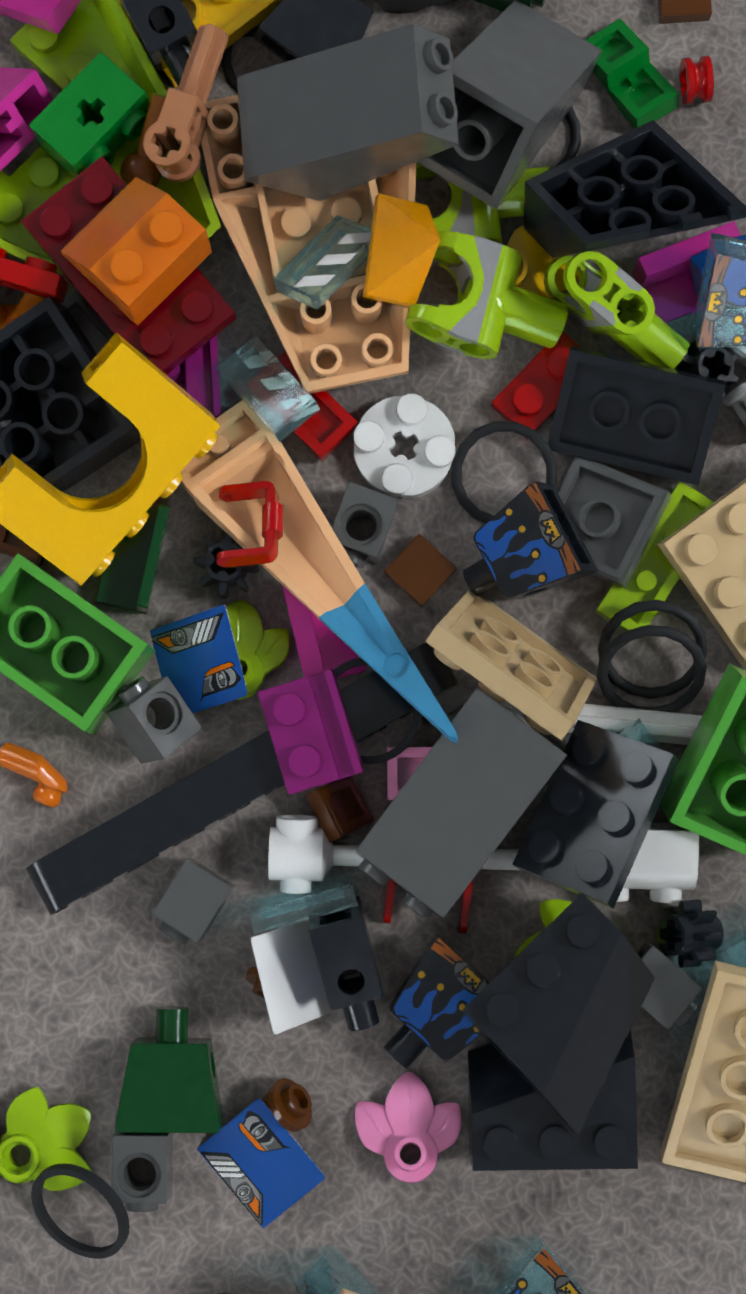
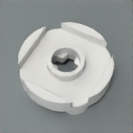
(397, 474)

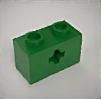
(96, 94)

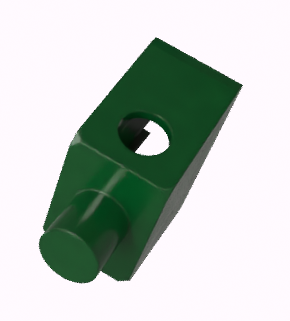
(170, 1081)

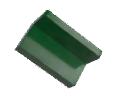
(132, 573)

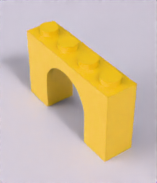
(82, 532)

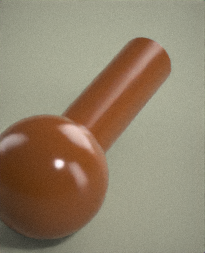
(138, 163)

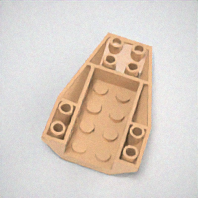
(349, 335)

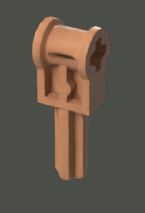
(184, 110)

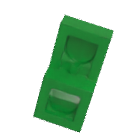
(630, 77)

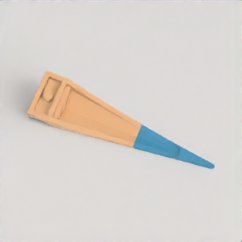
(309, 554)

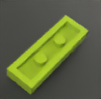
(654, 574)

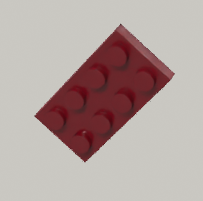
(177, 324)

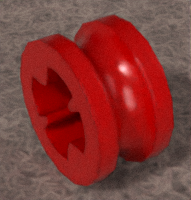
(696, 80)

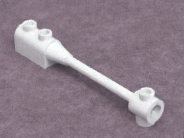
(303, 854)

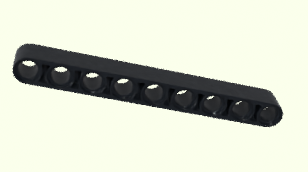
(208, 795)

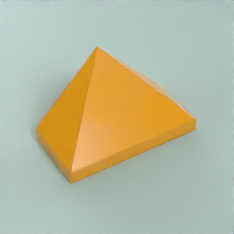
(399, 250)

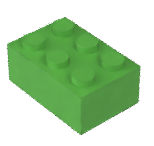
(64, 646)
(710, 779)

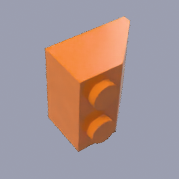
(139, 248)

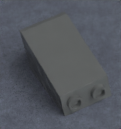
(510, 99)
(348, 113)
(458, 806)

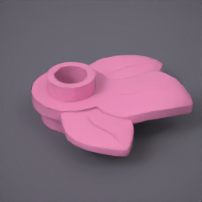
(407, 1120)

